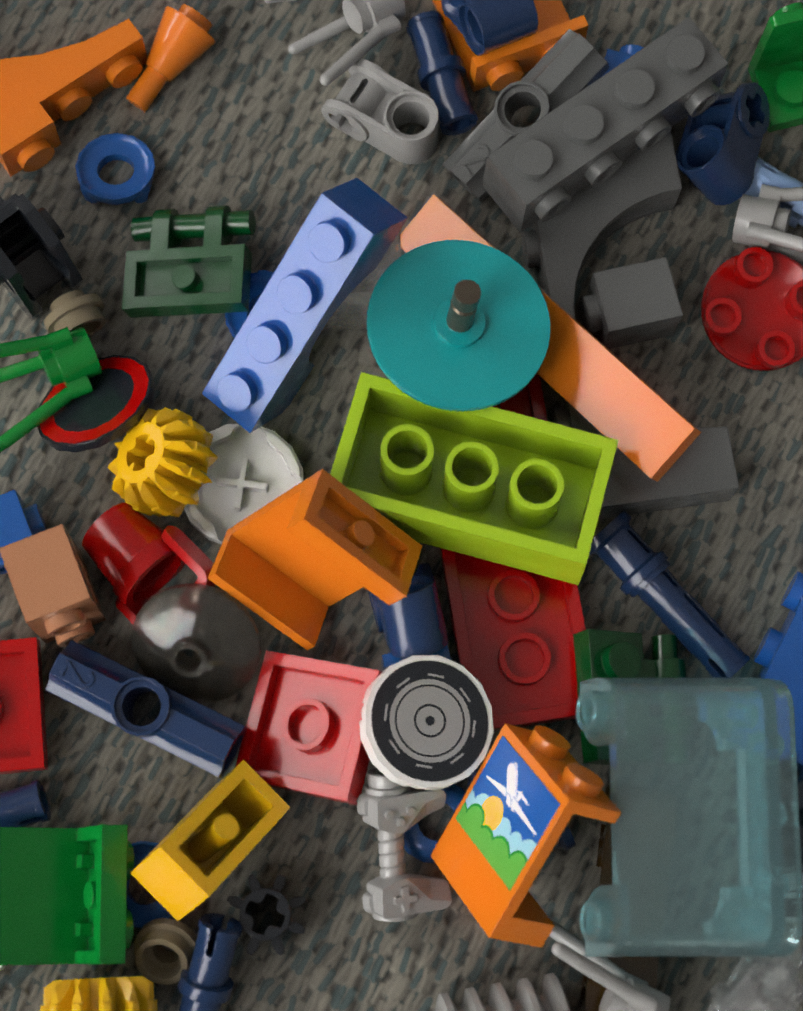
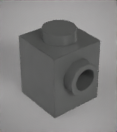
(632, 304)

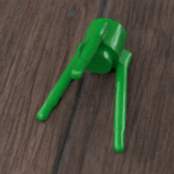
(65, 359)

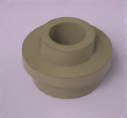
(76, 311)
(156, 962)

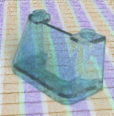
(705, 820)

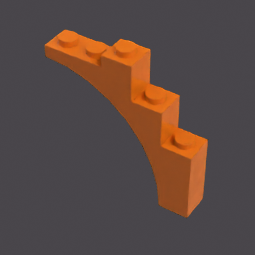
(57, 86)

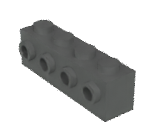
(605, 125)

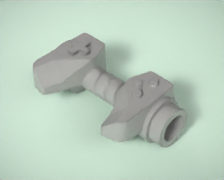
(393, 811)

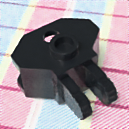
(32, 254)

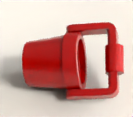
(141, 556)

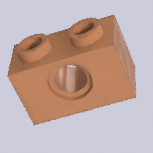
(53, 586)

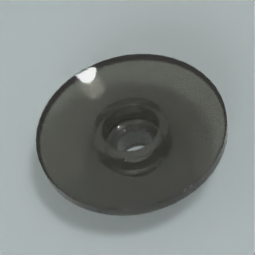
(202, 621)

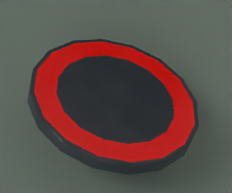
(115, 405)

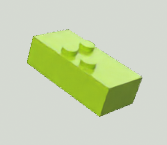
(477, 479)

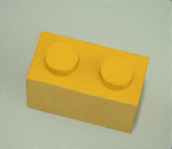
(210, 841)

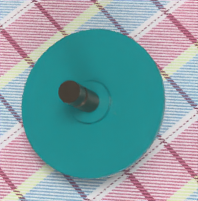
(458, 325)

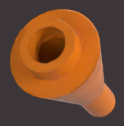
(177, 44)

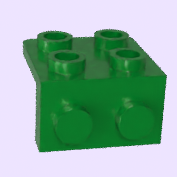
(65, 895)

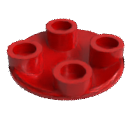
(756, 310)

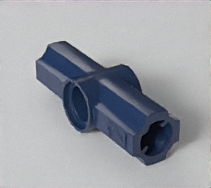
(110, 691)

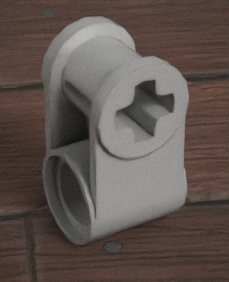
(376, 106)

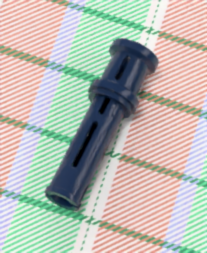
(647, 576)

